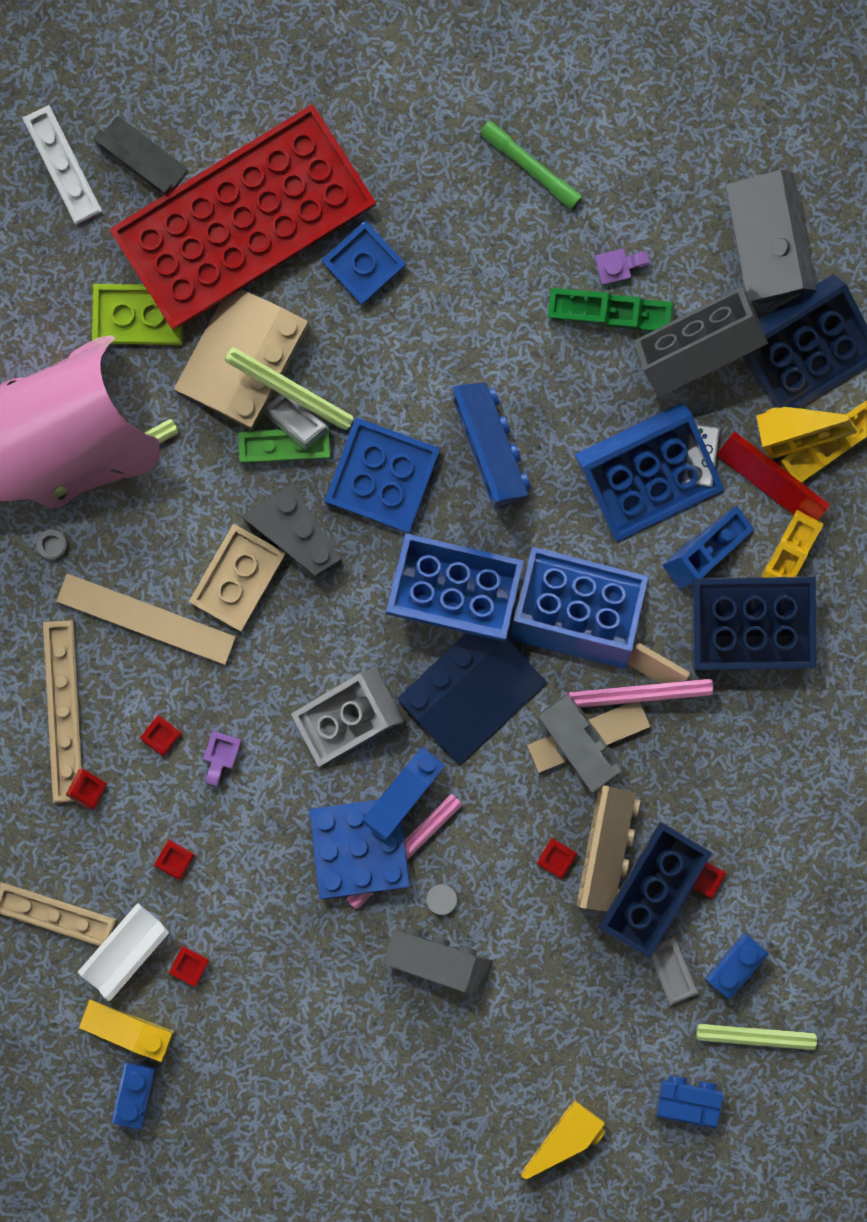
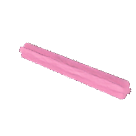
(643, 693)
(419, 836)

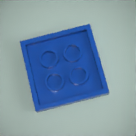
(382, 475)
(353, 857)

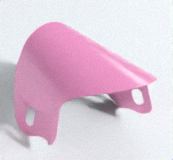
(67, 432)

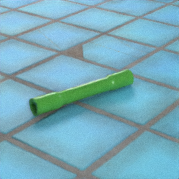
(556, 186)

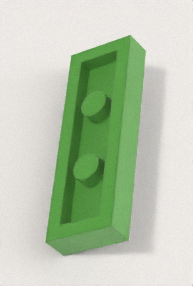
(279, 446)

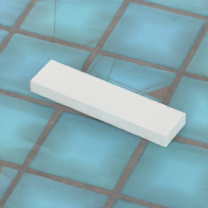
(62, 165)

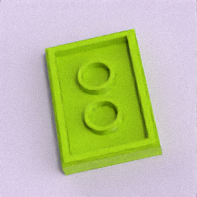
(130, 316)

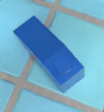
(708, 548)
(403, 793)

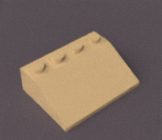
(254, 328)
(607, 847)

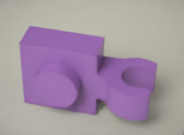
(616, 267)
(221, 753)

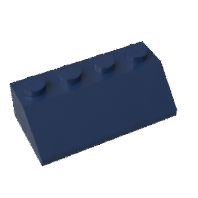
(655, 889)

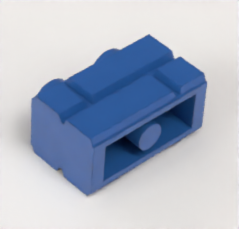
(736, 966)
(133, 1095)
(689, 1102)

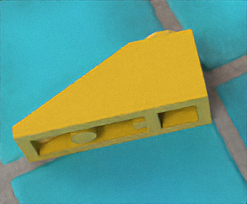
(795, 429)
(127, 1030)
(570, 1136)

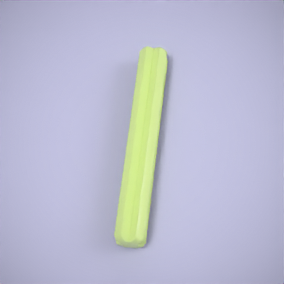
(757, 1037)

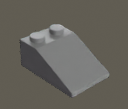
(347, 716)

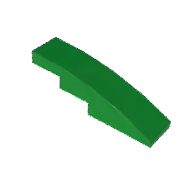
(609, 309)

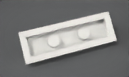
(123, 951)

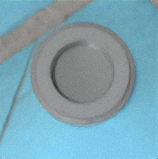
(51, 544)
(441, 899)

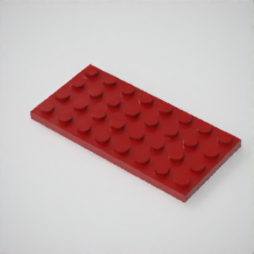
(242, 217)

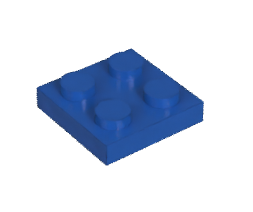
(363, 262)

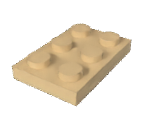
(237, 577)

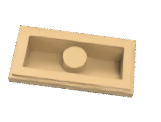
(656, 666)

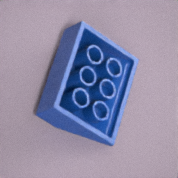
(489, 443)
(641, 471)
(454, 587)
(578, 607)

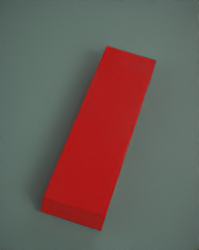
(771, 477)

